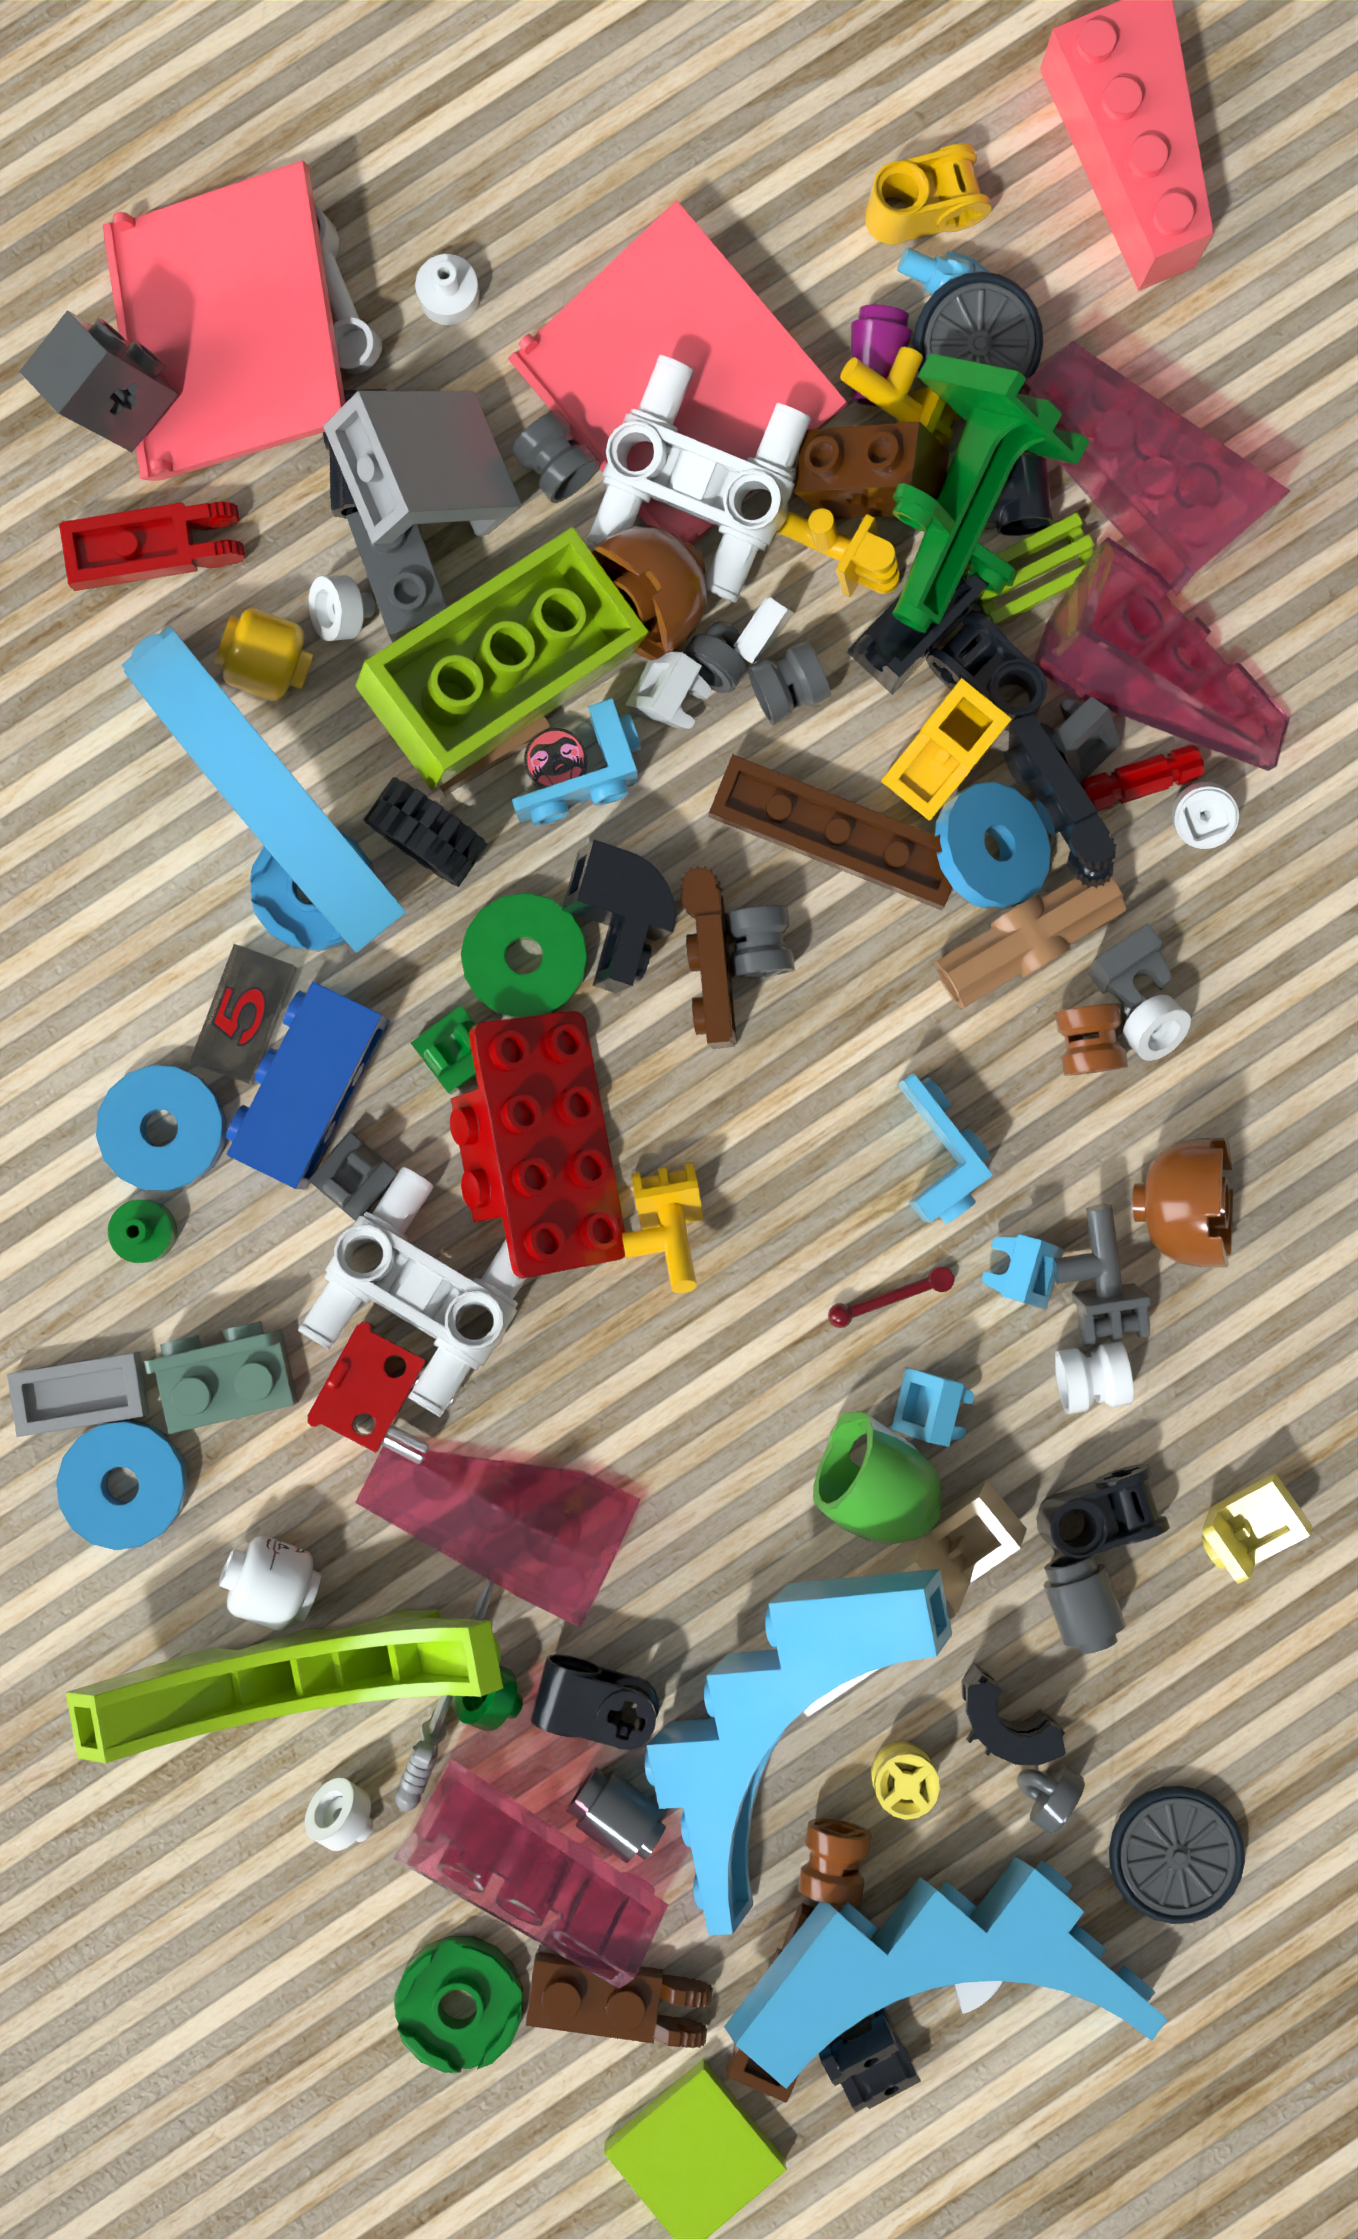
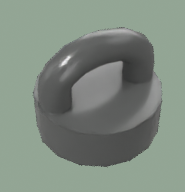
(719, 662)
(1053, 1796)

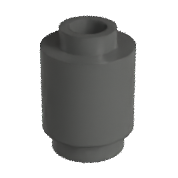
(1083, 1603)
(617, 1815)

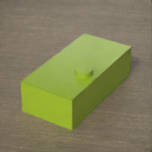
(500, 658)

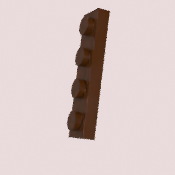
(831, 831)

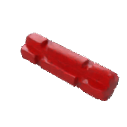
(1144, 777)

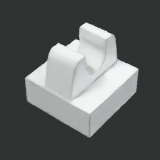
(664, 687)

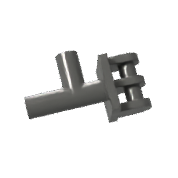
(1110, 1294)

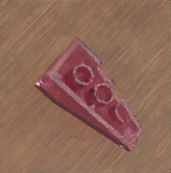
(1145, 661)
(521, 1524)

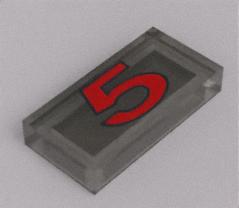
(243, 1014)

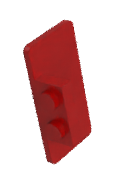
(539, 1144)

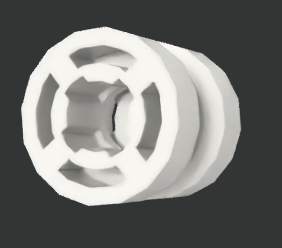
(1099, 1376)

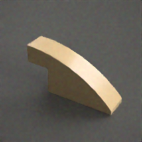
(963, 1544)

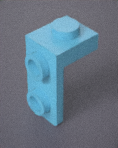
(617, 741)
(951, 1193)

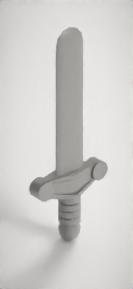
(432, 1733)

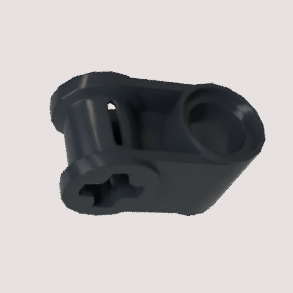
(988, 665)
(1115, 1511)
(587, 1703)

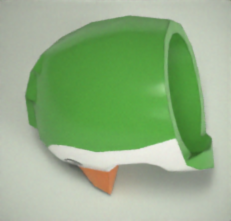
(886, 1498)

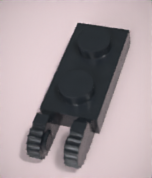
(1061, 800)

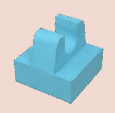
(1029, 1271)
(930, 1407)

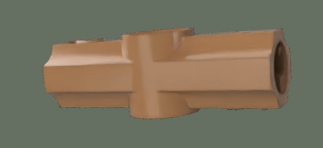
(1027, 938)

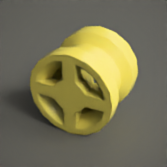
(912, 1791)

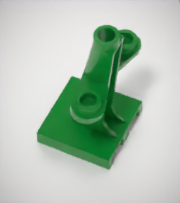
(995, 436)

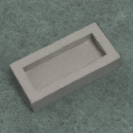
(78, 1394)

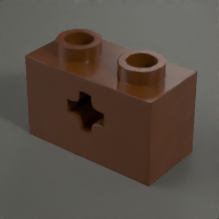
(859, 467)

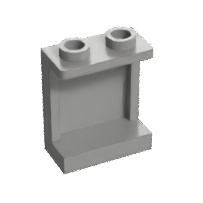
(420, 461)

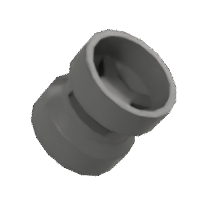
(553, 454)
(789, 682)
(759, 942)

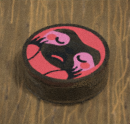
(555, 757)

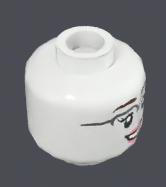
(270, 1583)

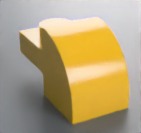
(946, 749)

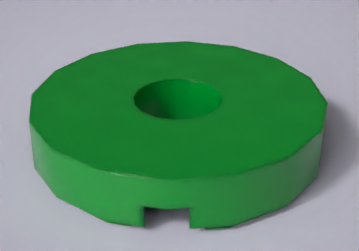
(518, 919)
(458, 1965)

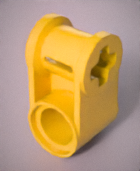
(938, 192)

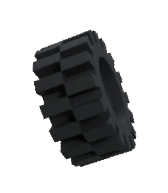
(425, 831)

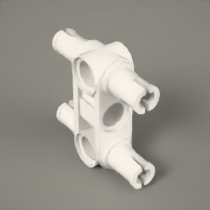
(699, 477)
(416, 1291)

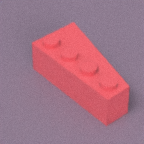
(1134, 130)

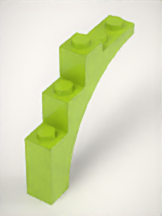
(296, 1673)

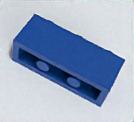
(305, 1085)

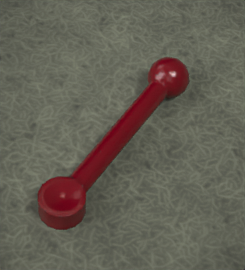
(939, 1279)

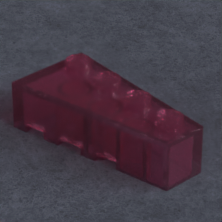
(1152, 470)
(531, 1876)

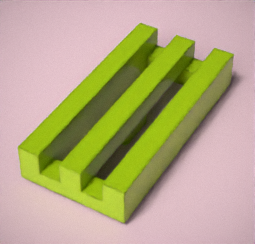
(1080, 547)

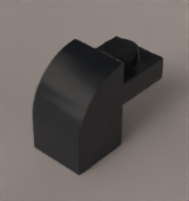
(629, 898)

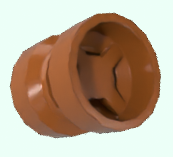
(1096, 1053)
(834, 1861)

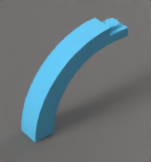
(261, 788)

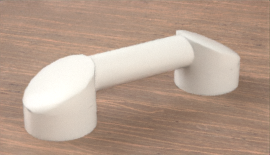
(355, 341)

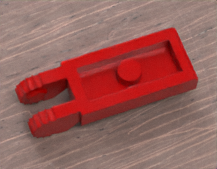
(146, 544)

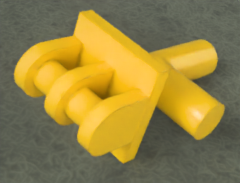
(893, 395)
(861, 560)
(664, 1208)

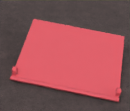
(685, 302)
(237, 315)

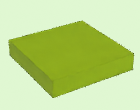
(695, 2155)

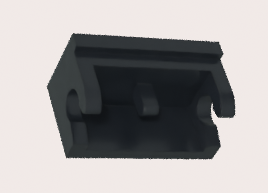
(896, 651)

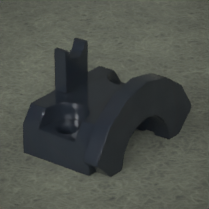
(1018, 1742)
(870, 2065)

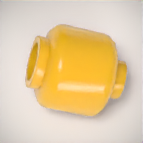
(263, 654)

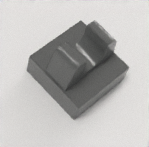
(1085, 736)
(1130, 958)
(354, 1176)

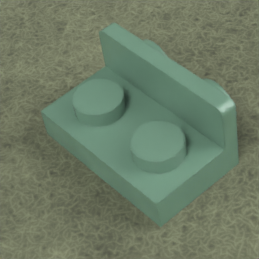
(224, 1379)

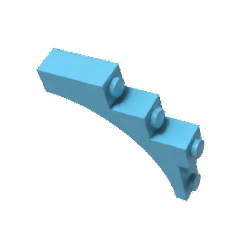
(715, 1765)
(839, 1976)

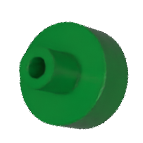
(155, 1226)
(491, 1709)

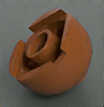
(660, 583)
(1189, 1202)

